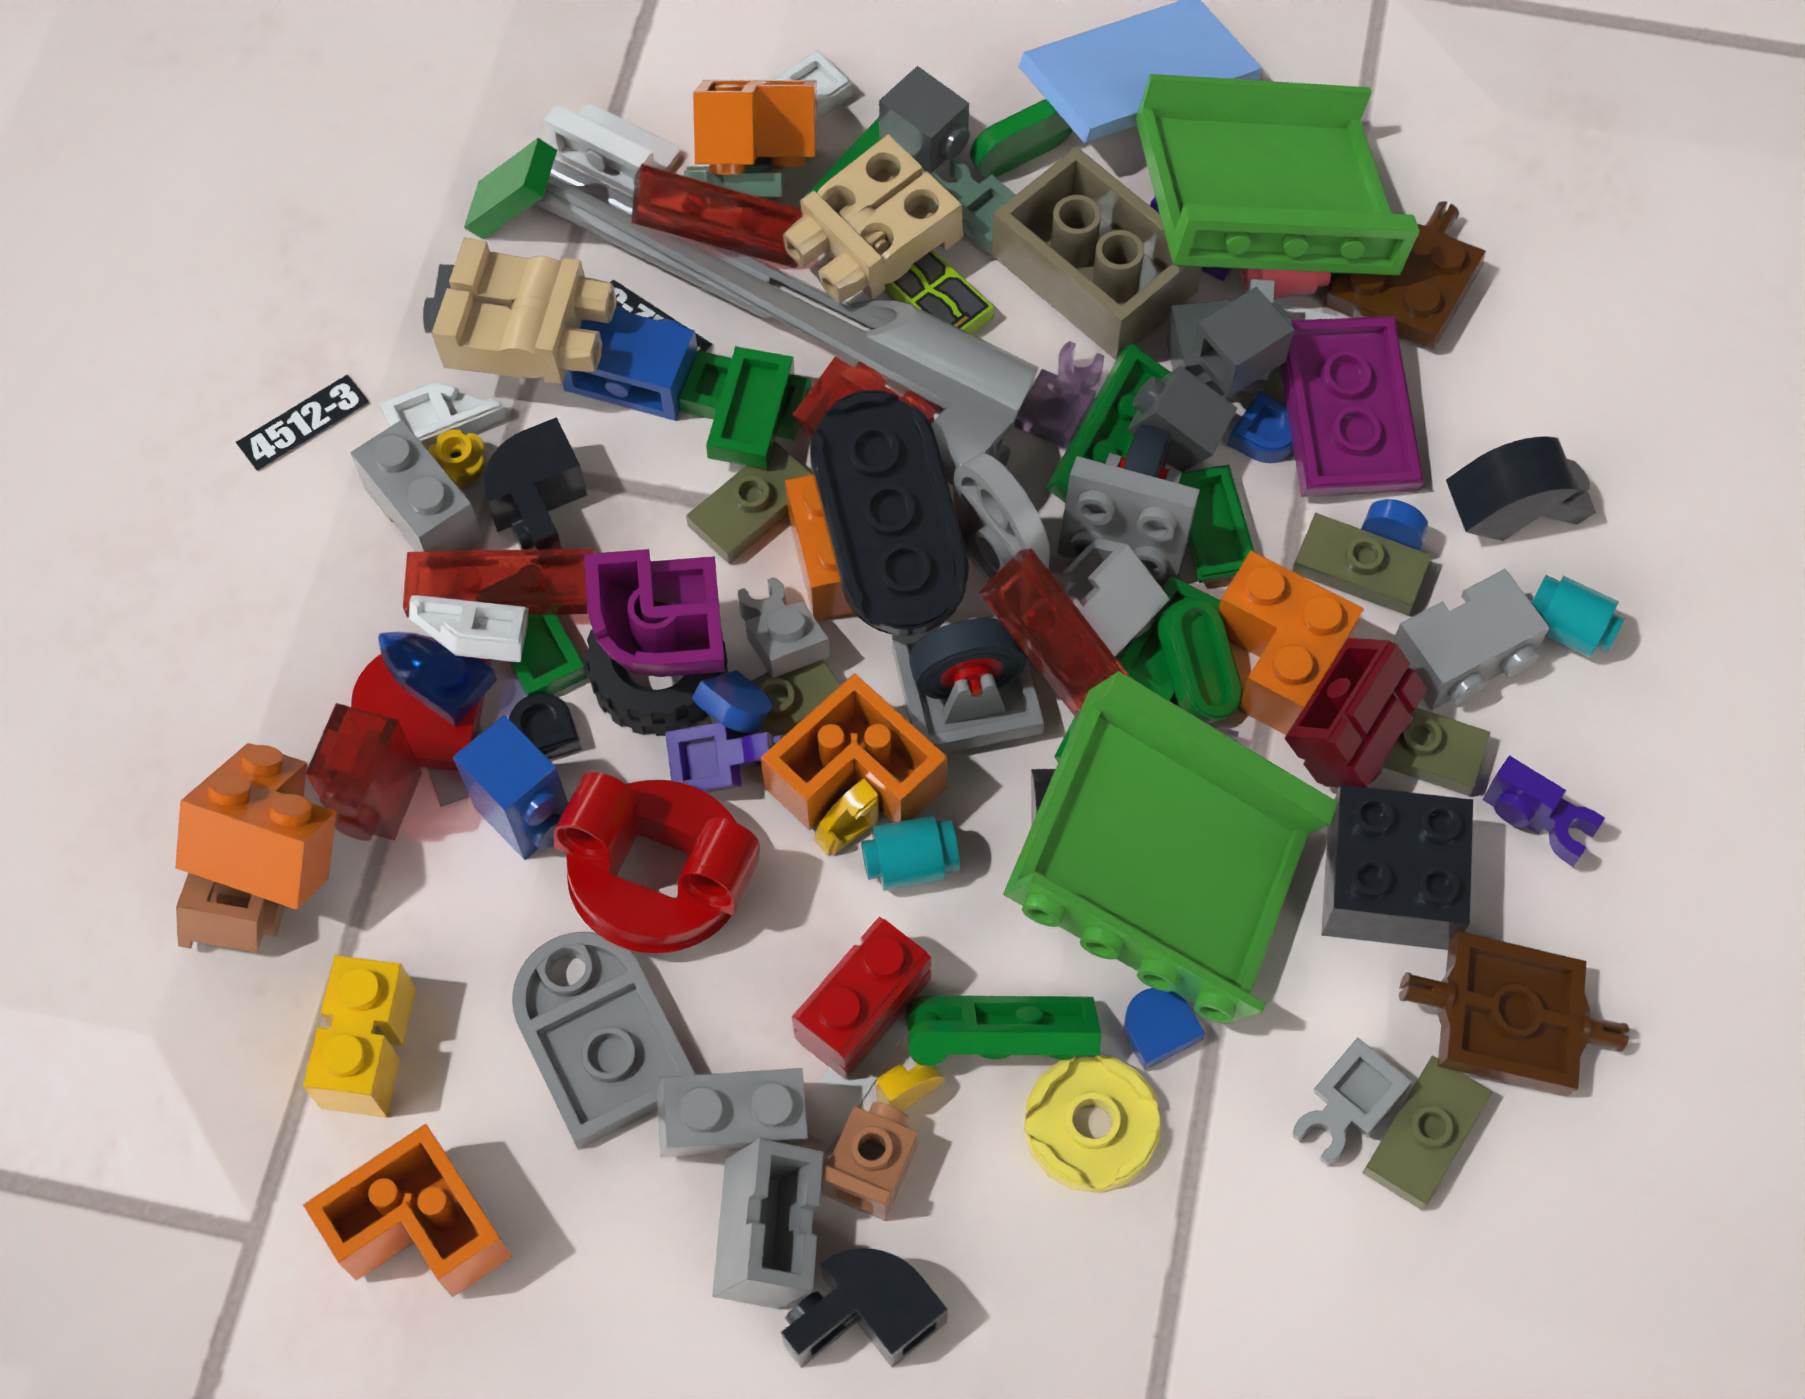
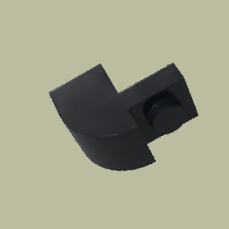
(529, 479)
(1519, 484)
(875, 1292)

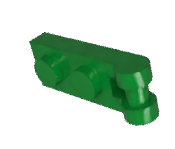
(1001, 1027)

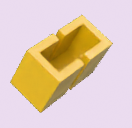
(348, 1062)

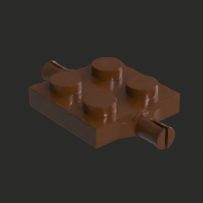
(1426, 290)
(1513, 1013)

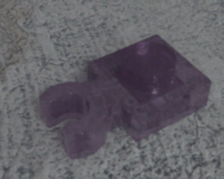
(1060, 401)

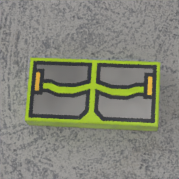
(942, 293)

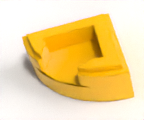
(848, 818)
(903, 1087)

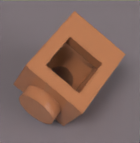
(224, 916)
(870, 1183)

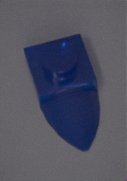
(434, 674)

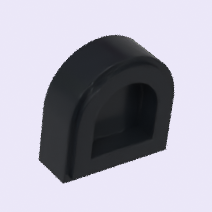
(546, 724)

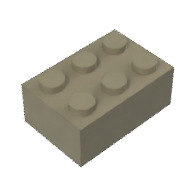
(1092, 252)

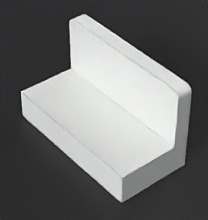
(607, 145)

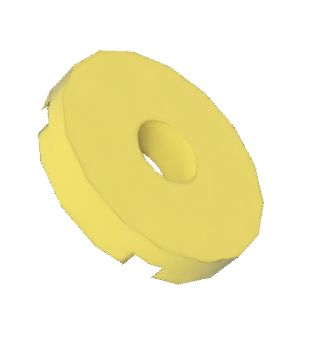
(1082, 1161)

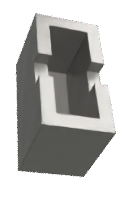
(416, 492)
(1114, 592)
(1474, 642)
(730, 1111)
(767, 1224)

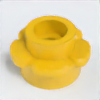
(468, 466)

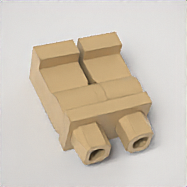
(873, 222)
(520, 315)

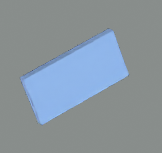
(1103, 72)

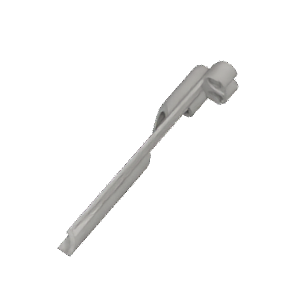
(932, 358)

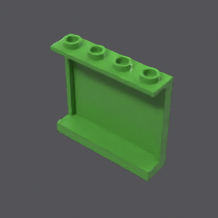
(1268, 176)
(1166, 847)

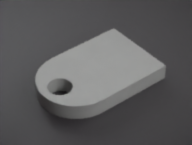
(995, 515)
(597, 1039)

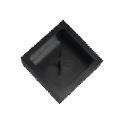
(1398, 867)

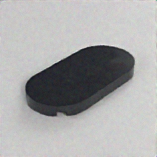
(889, 513)

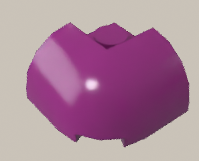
(655, 613)

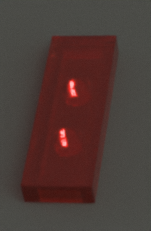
(712, 214)
(534, 579)
(1049, 628)

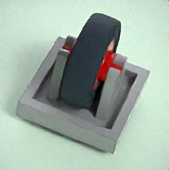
(1131, 504)
(967, 684)

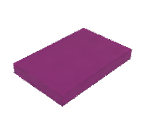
(1350, 408)

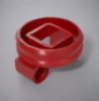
(599, 833)

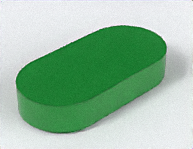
(1019, 139)
(1200, 659)

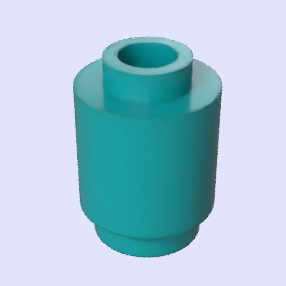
(1577, 615)
(911, 852)

